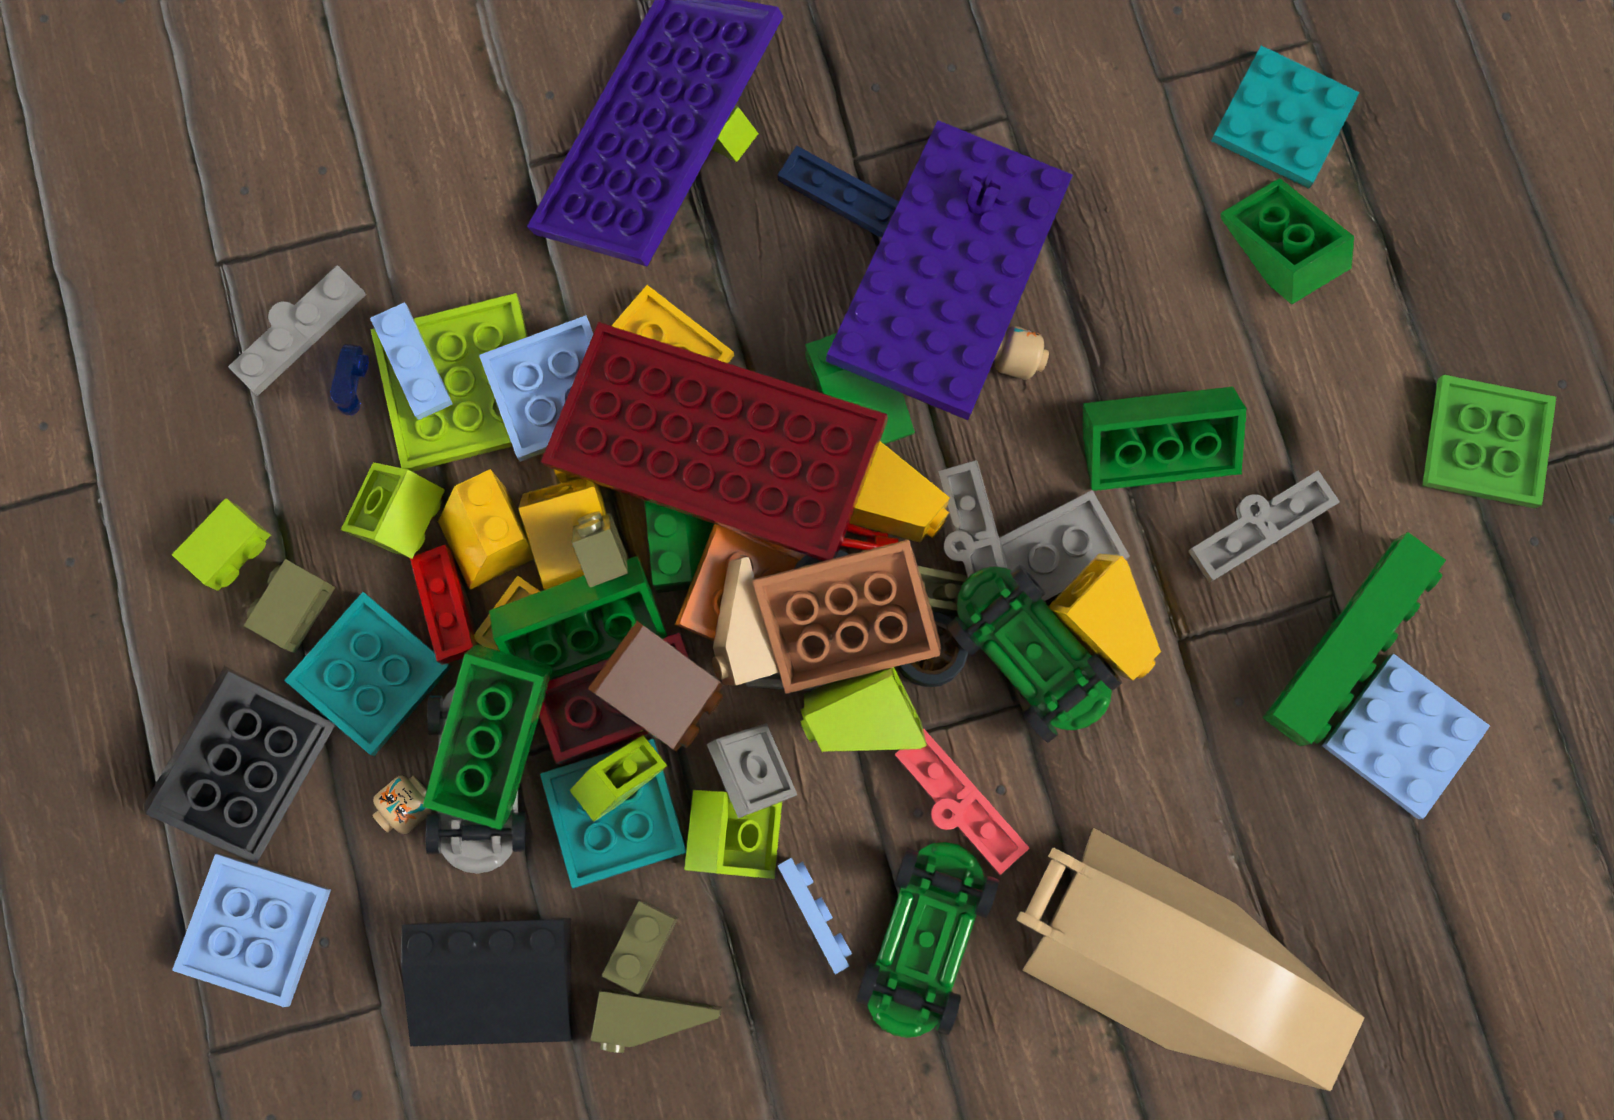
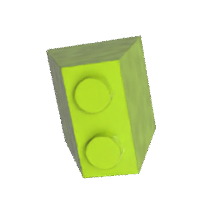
(862, 714)

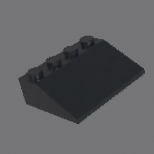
(238, 766)
(487, 981)

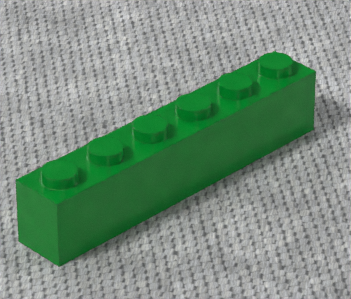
(1355, 640)

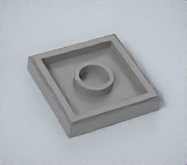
(752, 770)

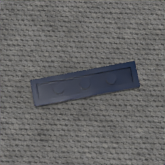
(838, 191)

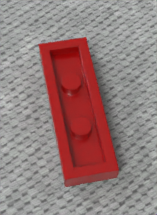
(443, 604)

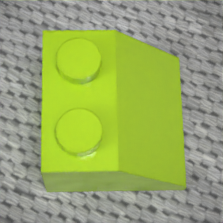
(393, 509)
(730, 844)

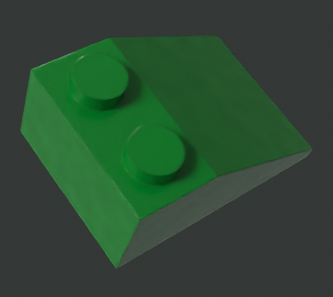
(1289, 240)
(859, 390)

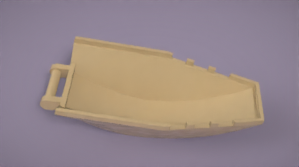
(1185, 967)

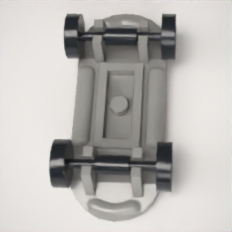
(463, 842)

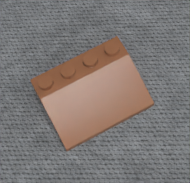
(848, 616)

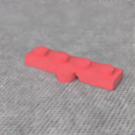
(962, 805)

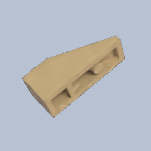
(741, 636)

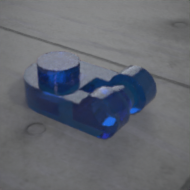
(350, 367)

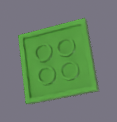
(1489, 441)

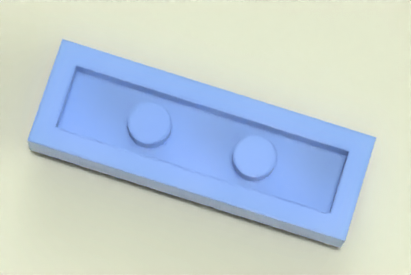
(411, 361)
(816, 914)

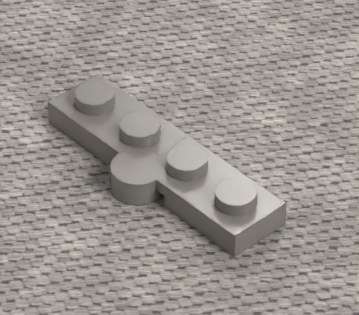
(296, 329)
(1262, 524)
(975, 534)

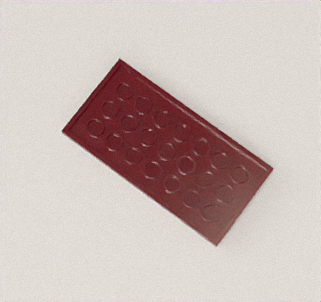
(716, 441)

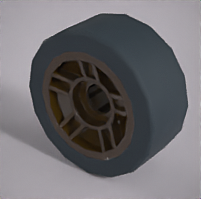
(939, 669)

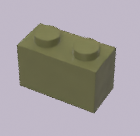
(599, 548)
(288, 606)
(640, 947)

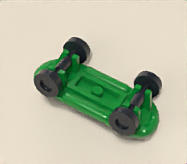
(1034, 649)
(926, 940)

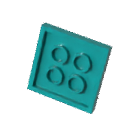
(1285, 117)
(367, 674)
(624, 839)

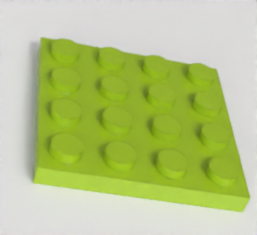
(473, 420)

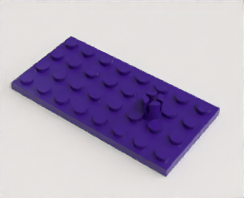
(655, 126)
(950, 270)

